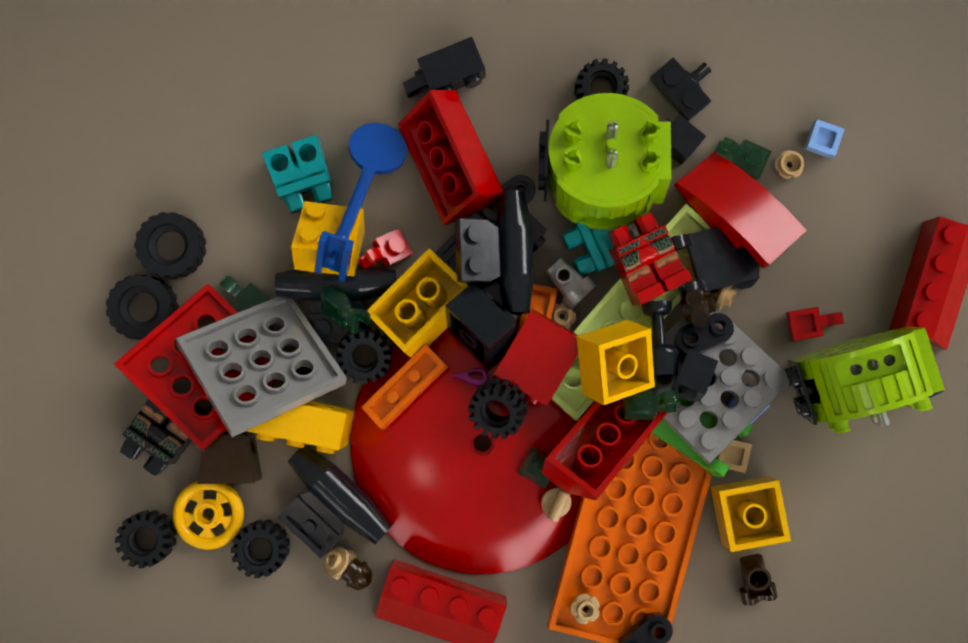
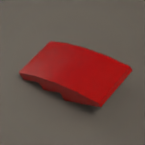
(740, 208)

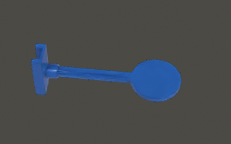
(375, 150)

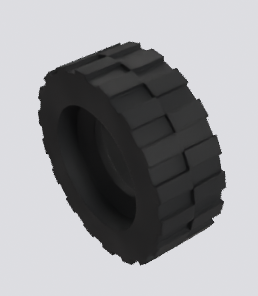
(147, 245)
(125, 290)

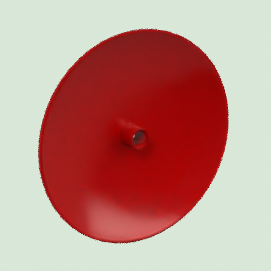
(442, 492)

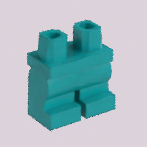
(300, 177)
(595, 245)

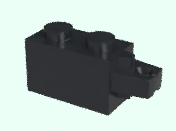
(447, 69)

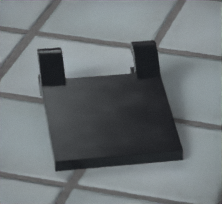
(715, 261)

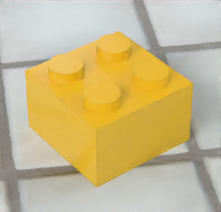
(312, 222)
(616, 361)
(750, 513)

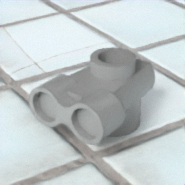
(572, 289)

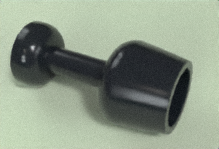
(664, 355)

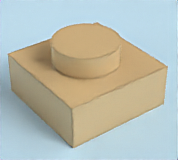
(736, 455)

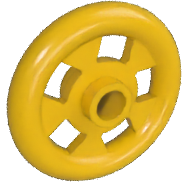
(207, 539)

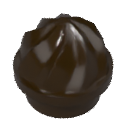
(358, 575)

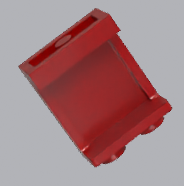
(539, 358)

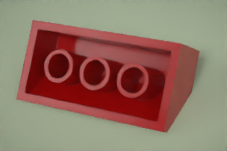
(449, 156)
(935, 281)
(597, 449)
(440, 605)

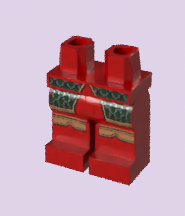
(647, 262)

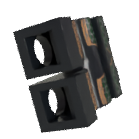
(157, 436)

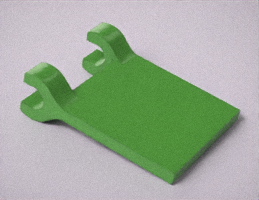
(665, 433)

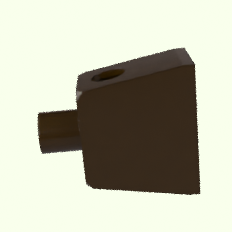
(230, 460)

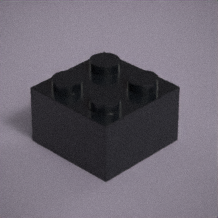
(480, 325)

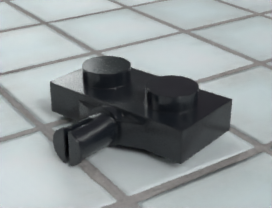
(682, 87)

